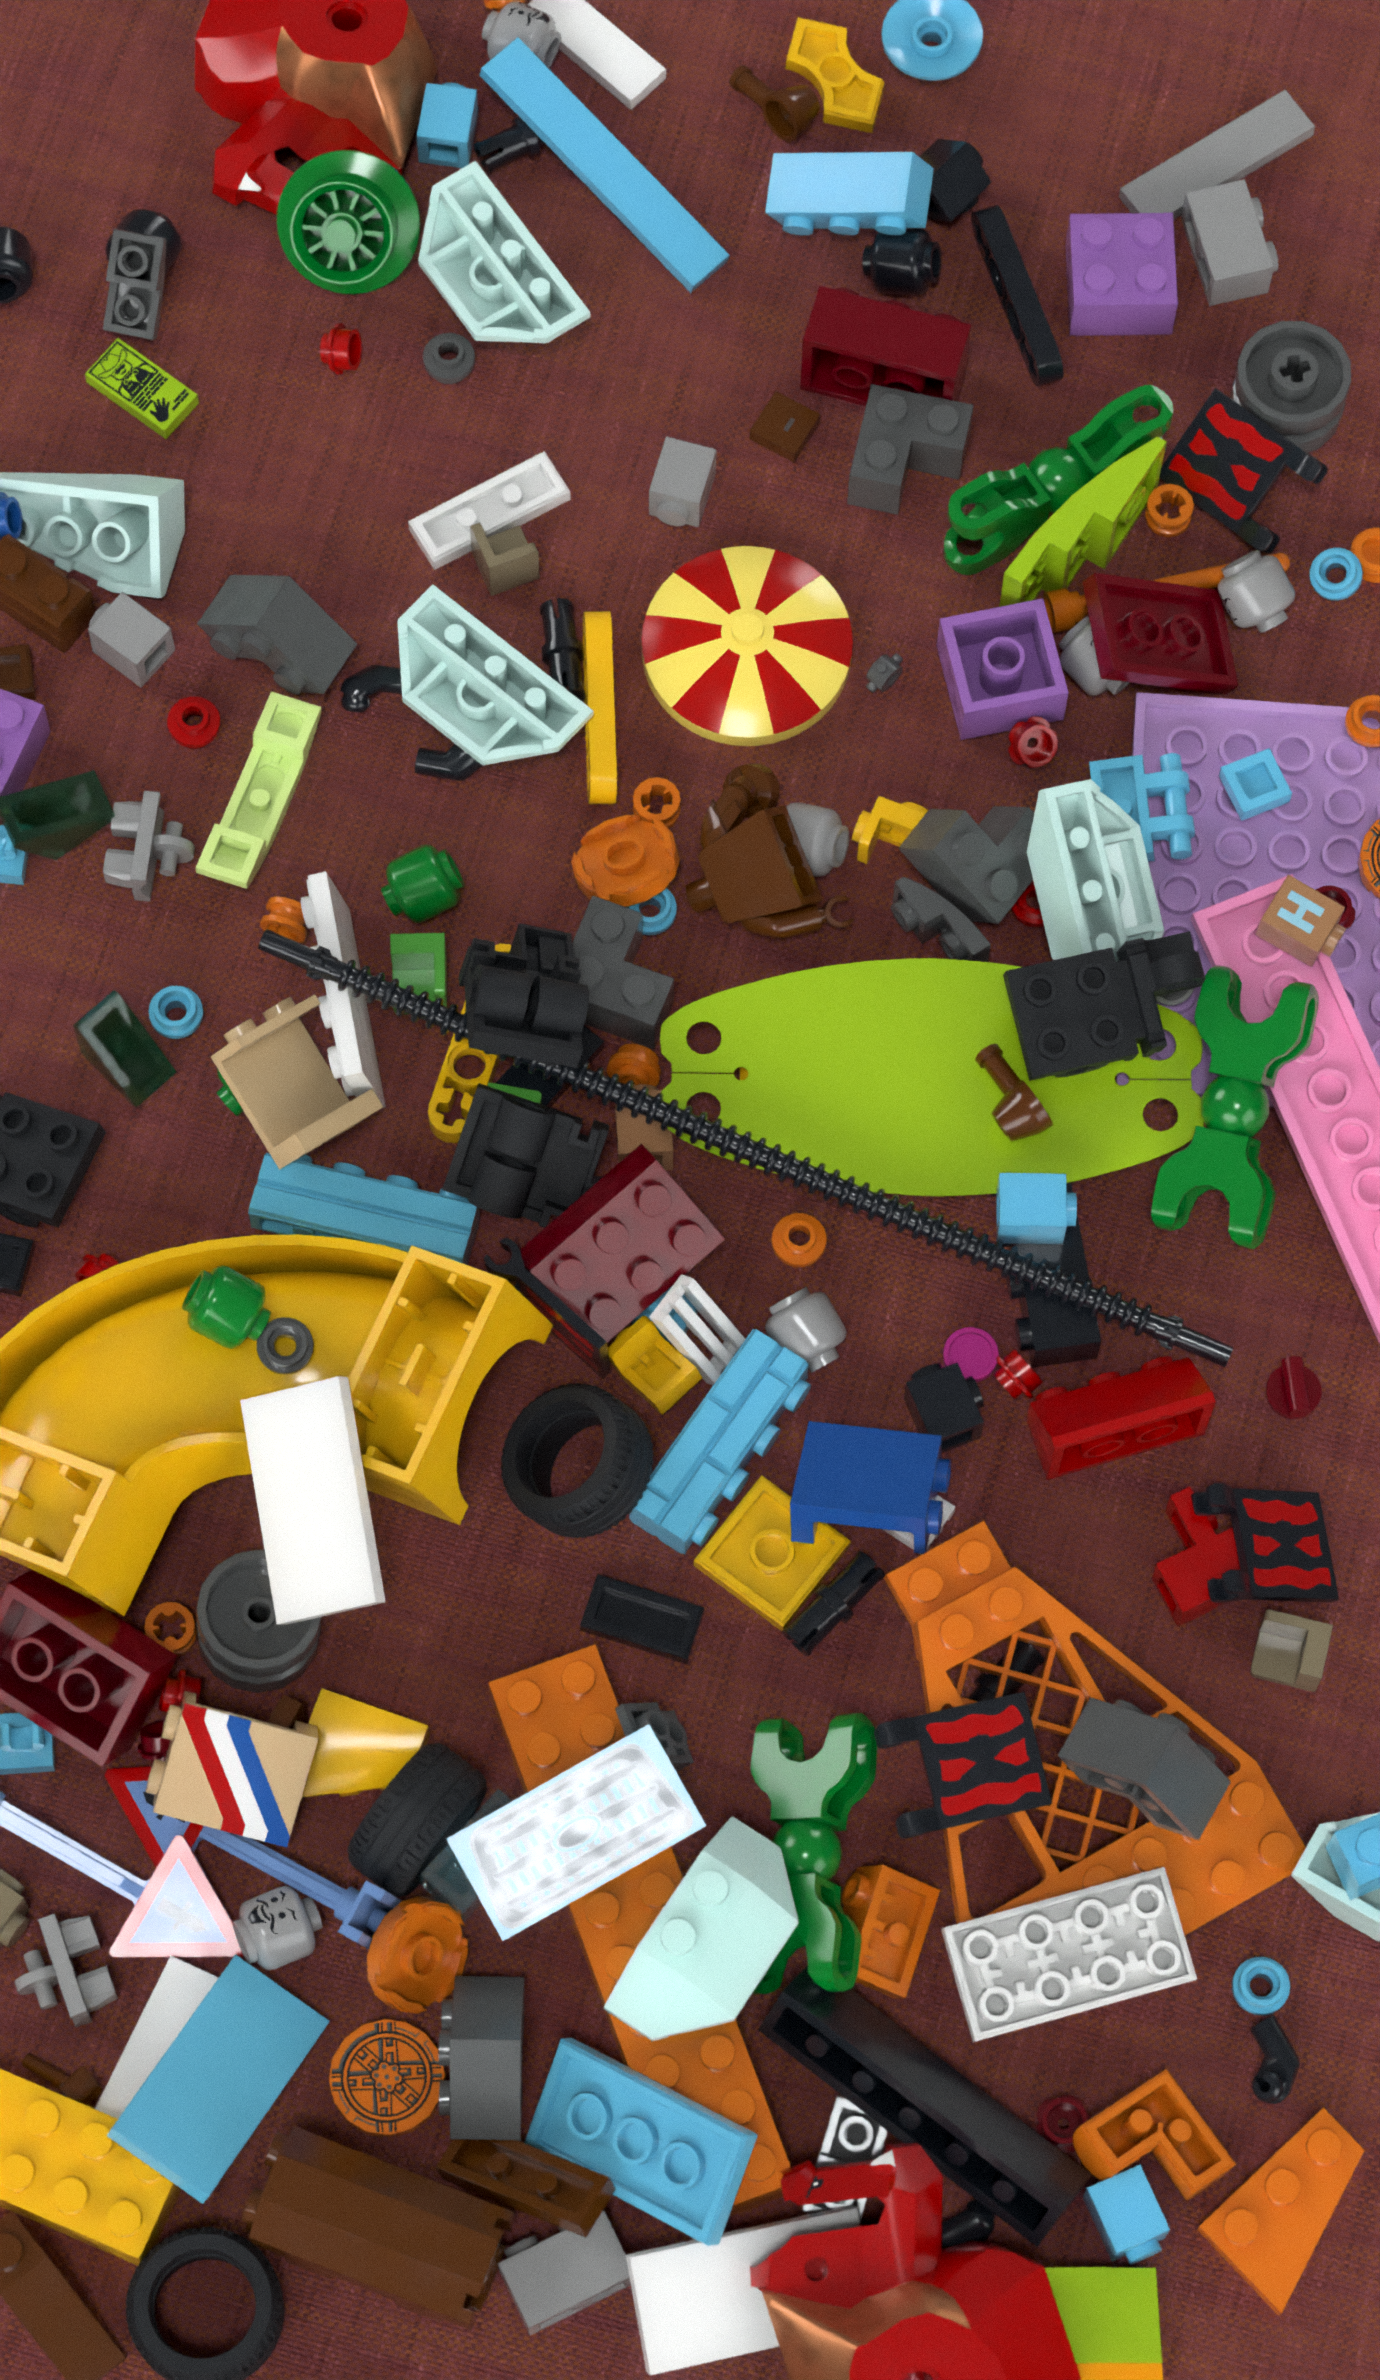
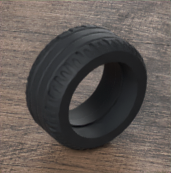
(542, 1433)
(414, 1817)
(175, 2253)

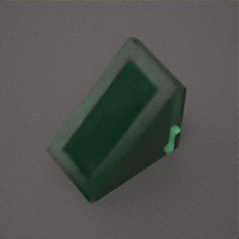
(56, 815)
(122, 1049)

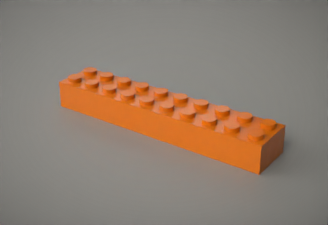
(550, 1723)

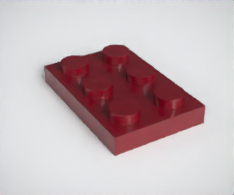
(1160, 634)

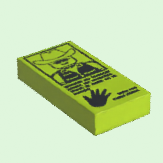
(141, 388)

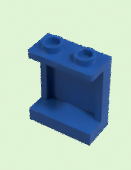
(869, 1481)

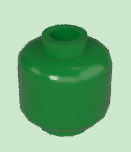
(422, 884)
(226, 1307)

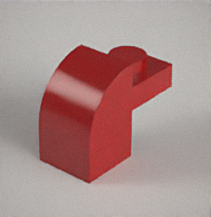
(1185, 1575)

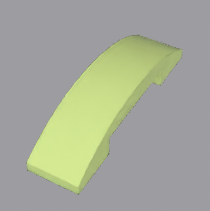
(262, 792)

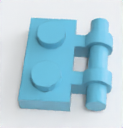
(1130, 787)

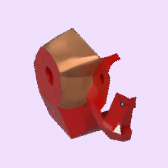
(308, 81)
(895, 2301)

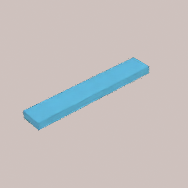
(604, 165)

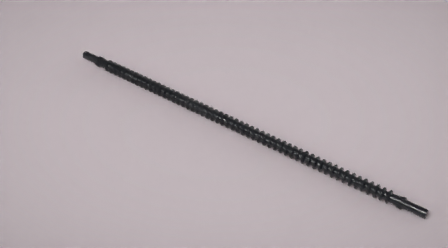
(1166, 1330)

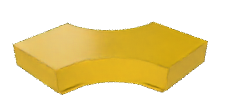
(847, 91)

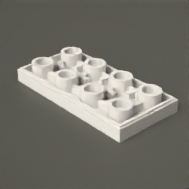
(354, 1053)
(312, 1501)
(1068, 1954)
(699, 2298)

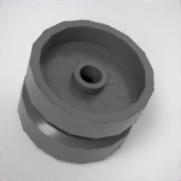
(1294, 381)
(240, 1629)

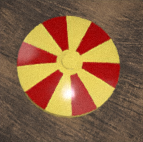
(747, 646)

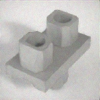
(145, 824)
(81, 1992)

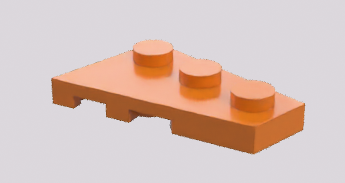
(1283, 2209)

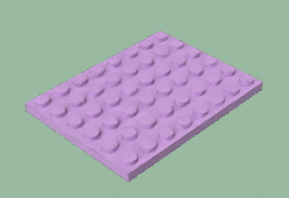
(1310, 837)

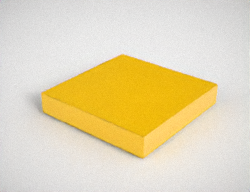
(759, 1561)

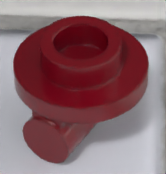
(1293, 1389)

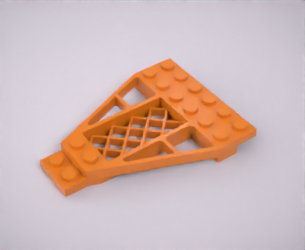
(970, 1599)

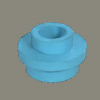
(1332, 559)
(664, 919)
(171, 998)
(1270, 1971)

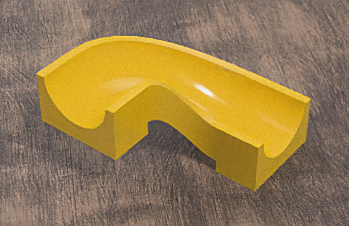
(130, 1410)

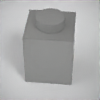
(682, 482)
(130, 639)

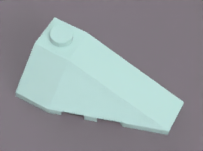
(103, 525)

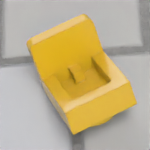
(886, 822)
(652, 1365)

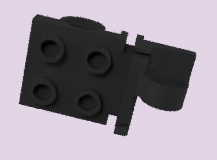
(526, 998)
(1096, 1010)
(523, 1157)
(42, 1159)

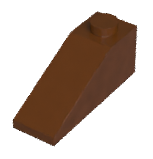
(52, 2307)

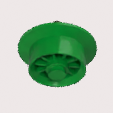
(348, 222)

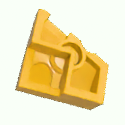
(358, 1746)

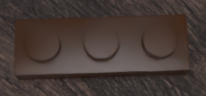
(528, 2181)

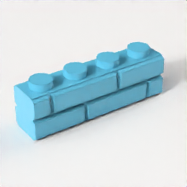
(356, 1207)
(720, 1441)

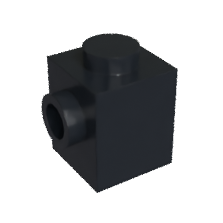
(956, 178)
(945, 1404)

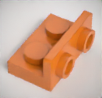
(893, 1924)

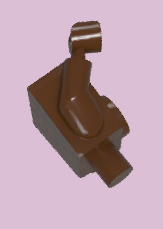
(757, 866)

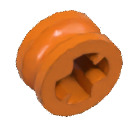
(1176, 496)
(660, 787)
(285, 918)
(170, 1613)

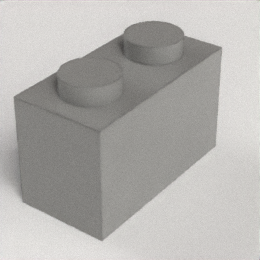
(1228, 242)
(564, 2273)

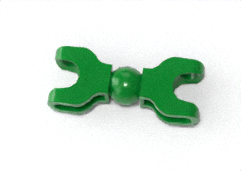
(1020, 499)
(1235, 1106)
(811, 1804)

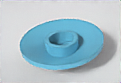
(946, 22)

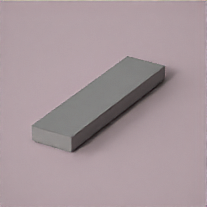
(1221, 156)

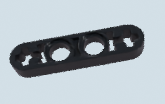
(1017, 295)

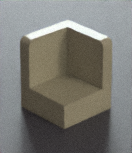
(504, 558)
(1291, 1650)

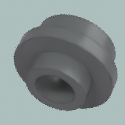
(448, 370)
(287, 1328)

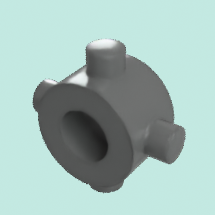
(884, 672)

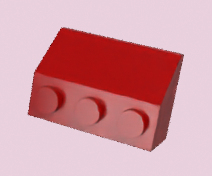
(1119, 1415)

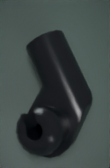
(367, 682)
(451, 765)
(1279, 2063)
(971, 2224)

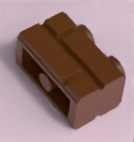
(42, 595)

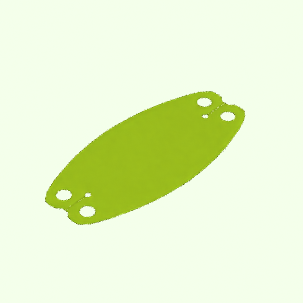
(884, 1083)

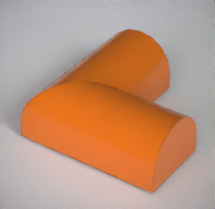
(1156, 2121)

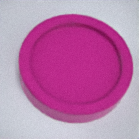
(973, 1352)

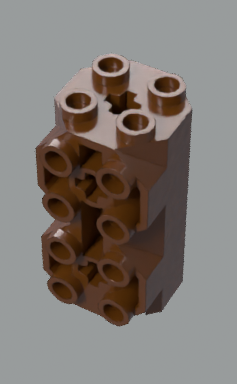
(377, 2227)

